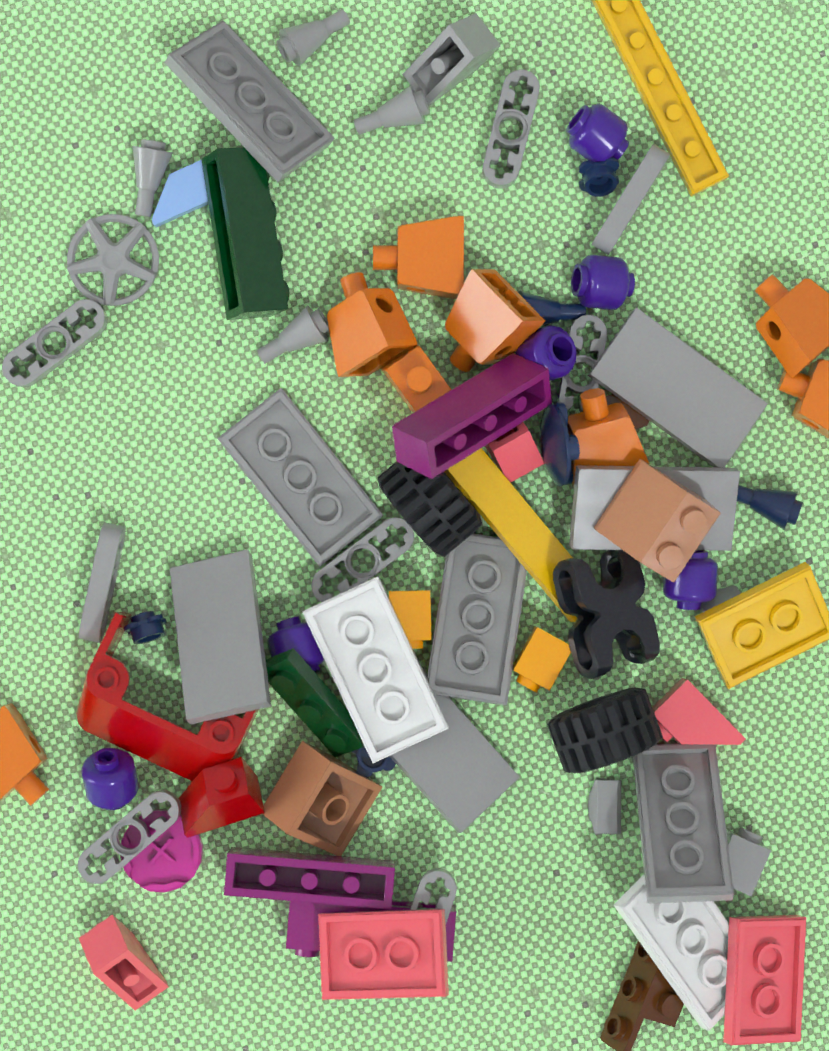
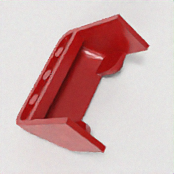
(143, 733)

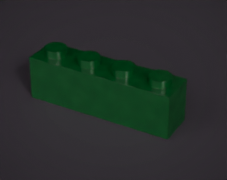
(245, 234)

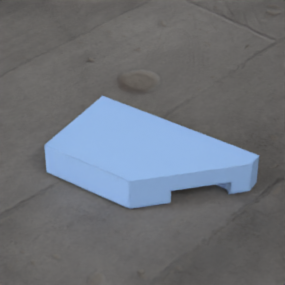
(181, 194)

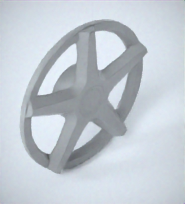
(112, 259)

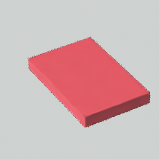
(383, 954)
(764, 979)

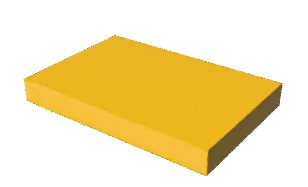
(765, 625)

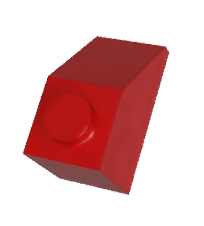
(220, 797)

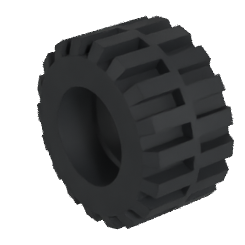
(430, 507)
(605, 730)

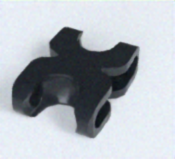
(605, 612)

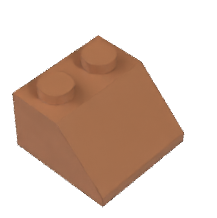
(657, 520)
(320, 799)

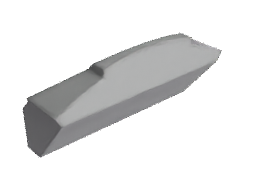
(605, 806)

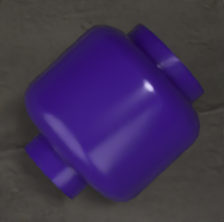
(597, 133)
(602, 282)
(550, 348)
(695, 583)
(296, 635)
(110, 778)

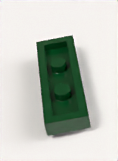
(313, 702)

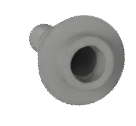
(302, 40)
(402, 110)
(150, 166)
(303, 331)

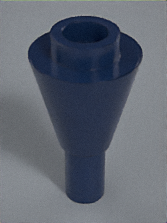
(553, 310)
(775, 505)

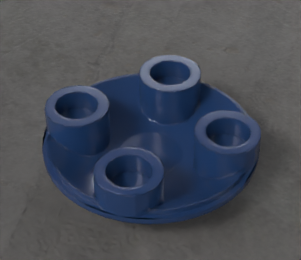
(557, 445)

